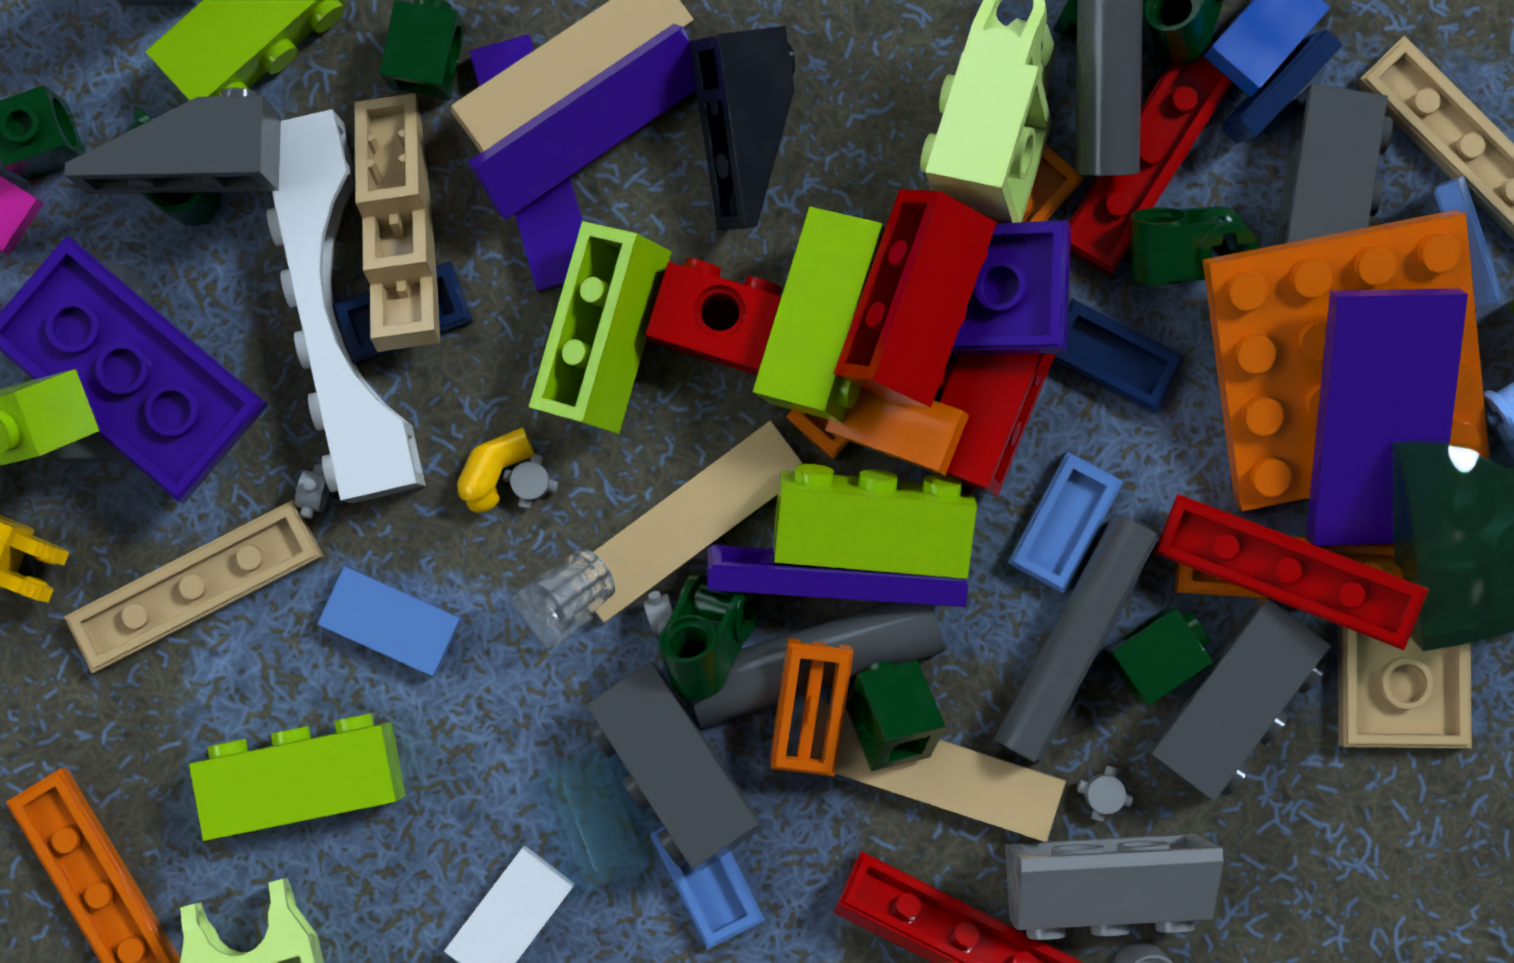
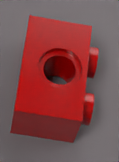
(680, 307)

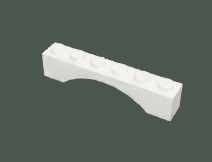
(367, 441)

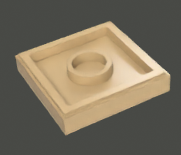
(1402, 694)

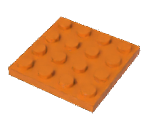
(1271, 340)

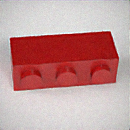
(915, 297)
(999, 399)

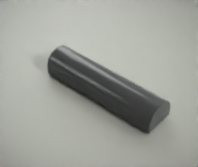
(1108, 87)
(876, 634)
(1077, 638)

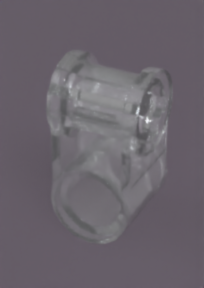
(564, 597)

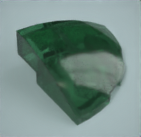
(1456, 540)

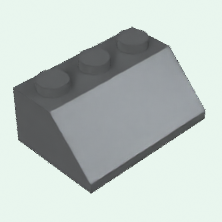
(1112, 884)

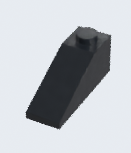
(743, 109)

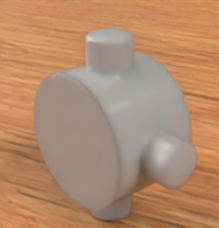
(530, 481)
(312, 492)
(658, 611)
(1105, 793)

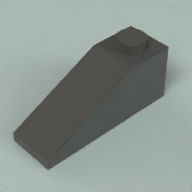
(196, 147)

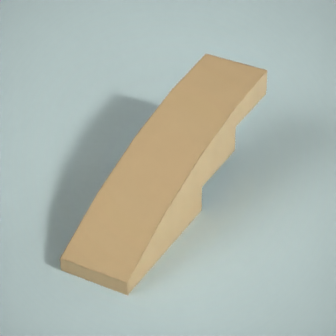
(396, 222)

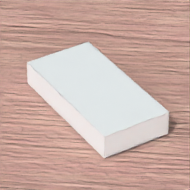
(511, 912)

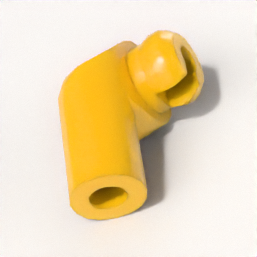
(485, 465)

